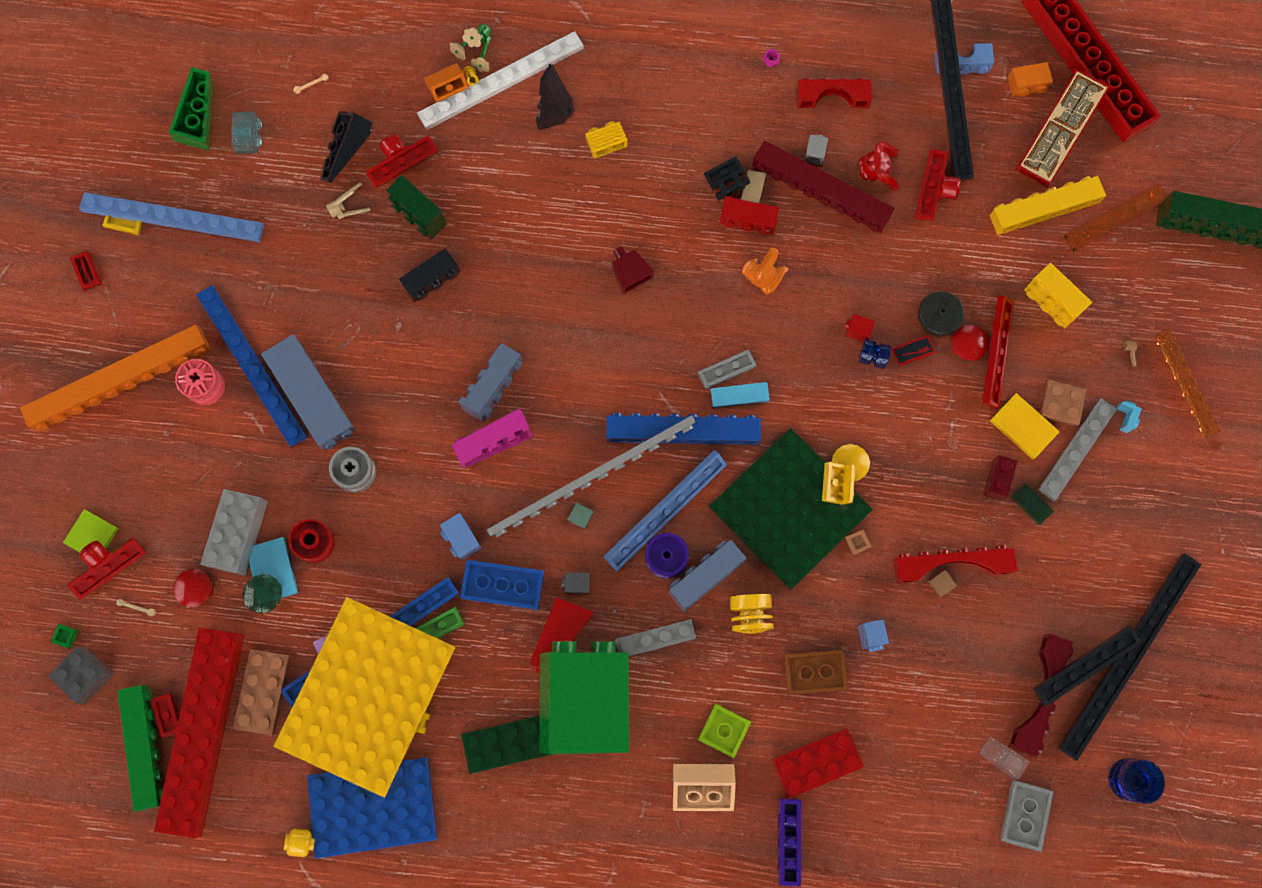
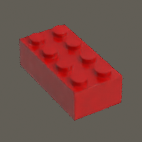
(817, 763)

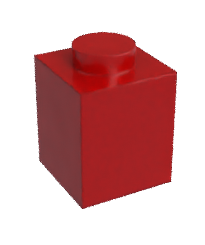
(859, 327)

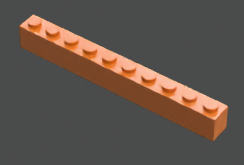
(115, 378)

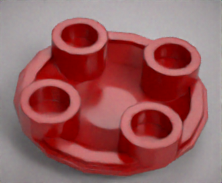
(970, 343)
(192, 588)

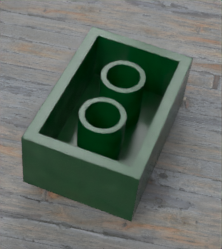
(416, 207)

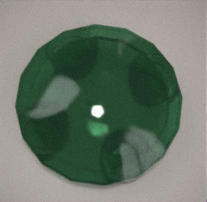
(262, 593)

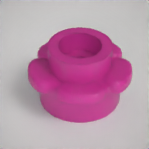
(771, 54)

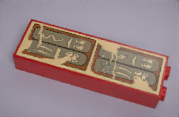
(1062, 128)

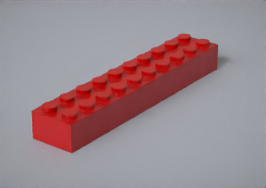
(1085, 49)
(199, 733)

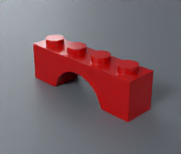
(854, 91)

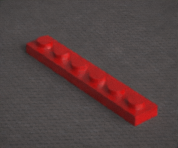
(998, 352)

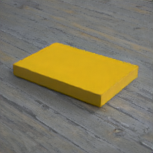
(1024, 426)

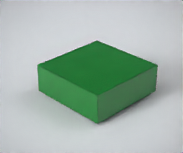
(64, 636)

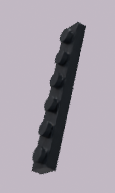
(1087, 665)

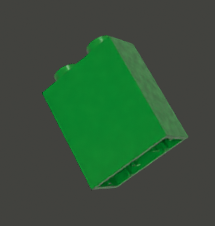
(584, 699)

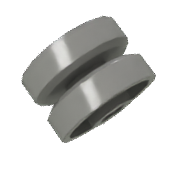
(360, 477)

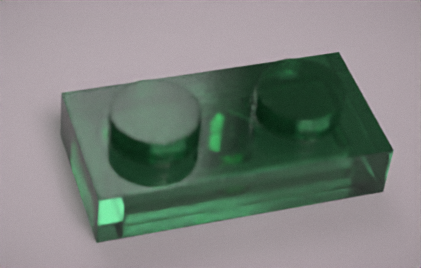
(1032, 504)

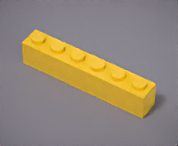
(1047, 205)

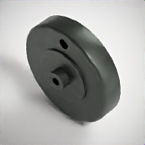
(941, 313)

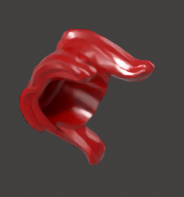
(879, 165)

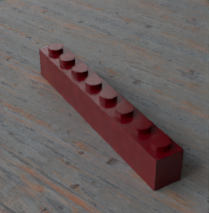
(822, 186)

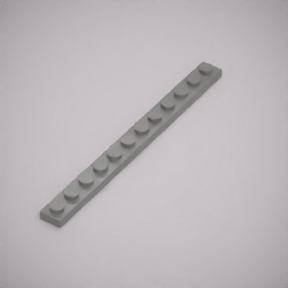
(584, 481)

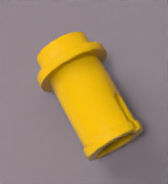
(470, 75)

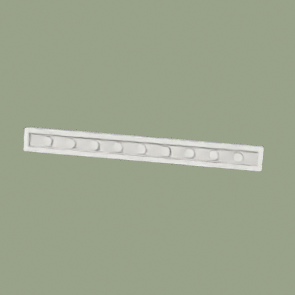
(500, 80)

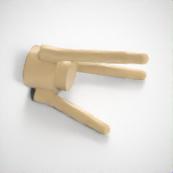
(336, 207)

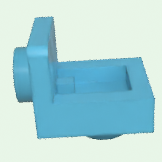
(1131, 418)

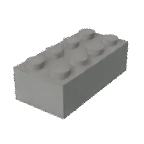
(234, 532)

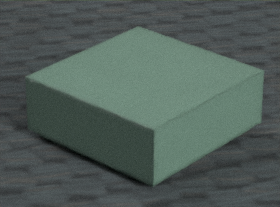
(580, 516)

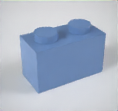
(460, 537)
(873, 635)

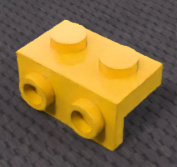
(838, 483)

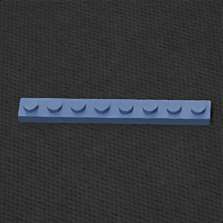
(665, 510)

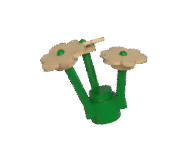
(474, 37)

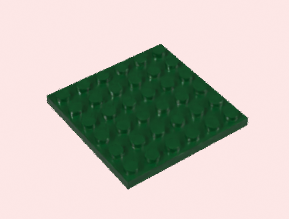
(781, 510)

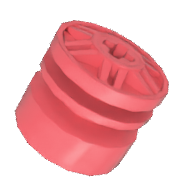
(203, 390)

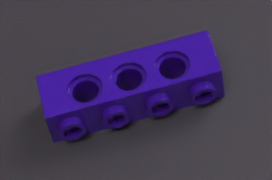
(789, 842)

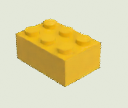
(1057, 295)

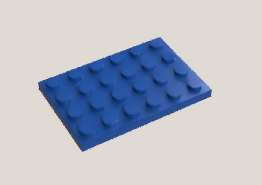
(357, 820)

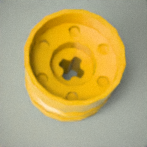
(751, 613)

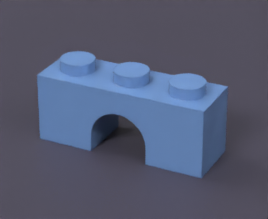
(980, 60)

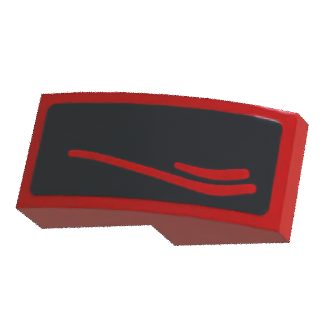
(913, 351)

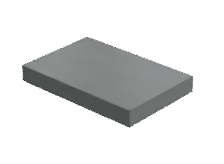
(1026, 815)

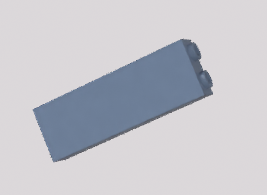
(308, 392)

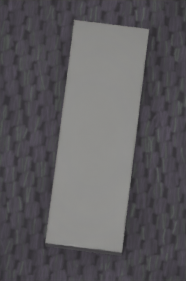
(727, 369)

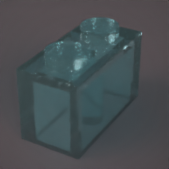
(245, 132)

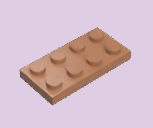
(261, 692)

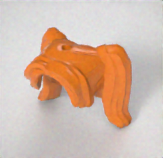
(765, 274)

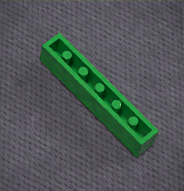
(141, 747)

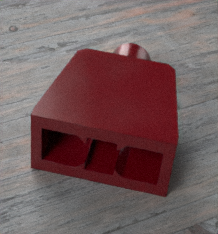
(630, 270)

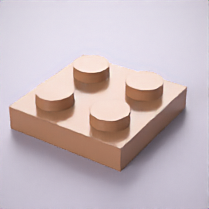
(1063, 403)

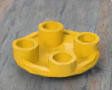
(853, 455)

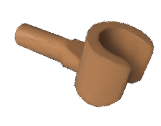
(1131, 346)

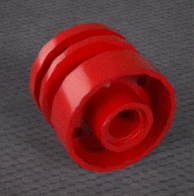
(303, 533)

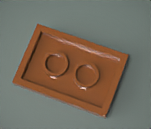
(815, 672)

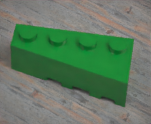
(193, 114)

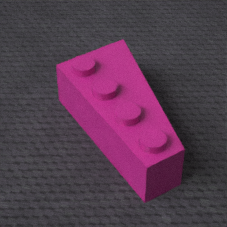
(492, 439)

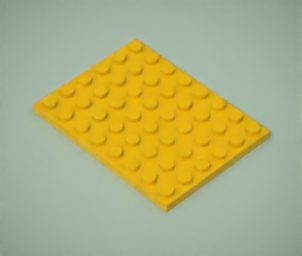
(365, 697)

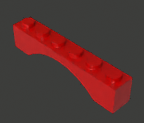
(995, 561)

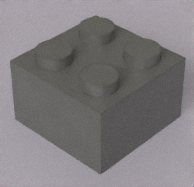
(80, 675)

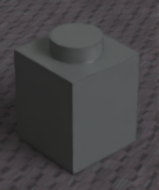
(576, 583)

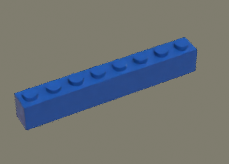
(705, 431)

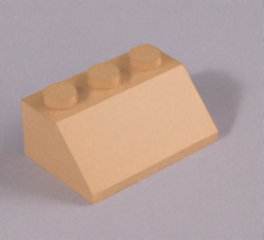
(703, 787)

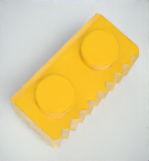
(606, 139)

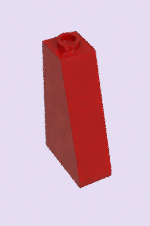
(563, 624)

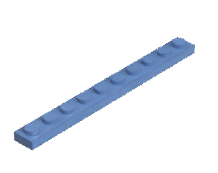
(172, 217)

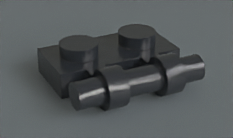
(724, 174)

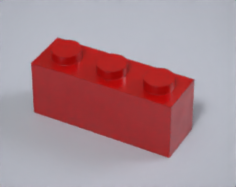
(749, 215)

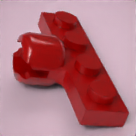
(399, 158)
(936, 185)
(103, 565)

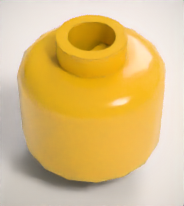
(298, 843)

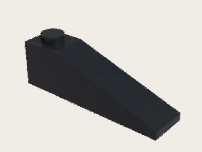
(555, 100)
(349, 134)

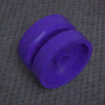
(664, 567)

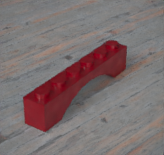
(1029, 735)

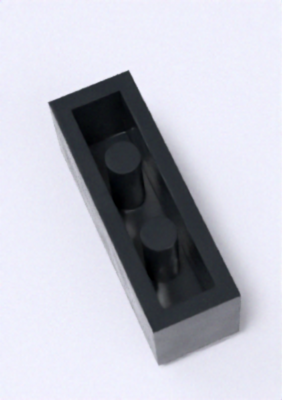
(430, 275)

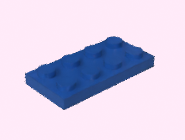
(502, 584)

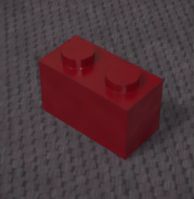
(1000, 478)

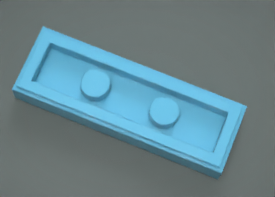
(740, 395)

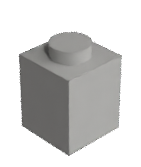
(816, 149)

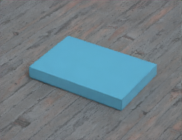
(274, 560)

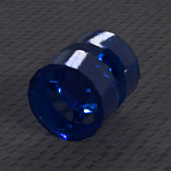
(874, 354)

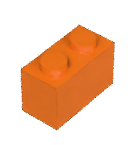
(1030, 79)
(446, 82)

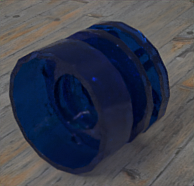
(1147, 780)

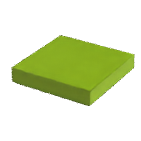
(90, 529)
(724, 730)

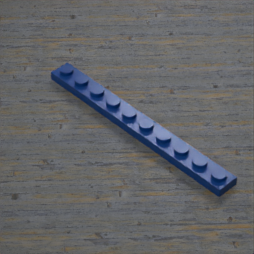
(252, 366)
(409, 614)

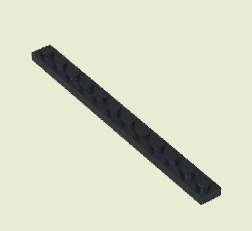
(952, 89)
(1123, 668)

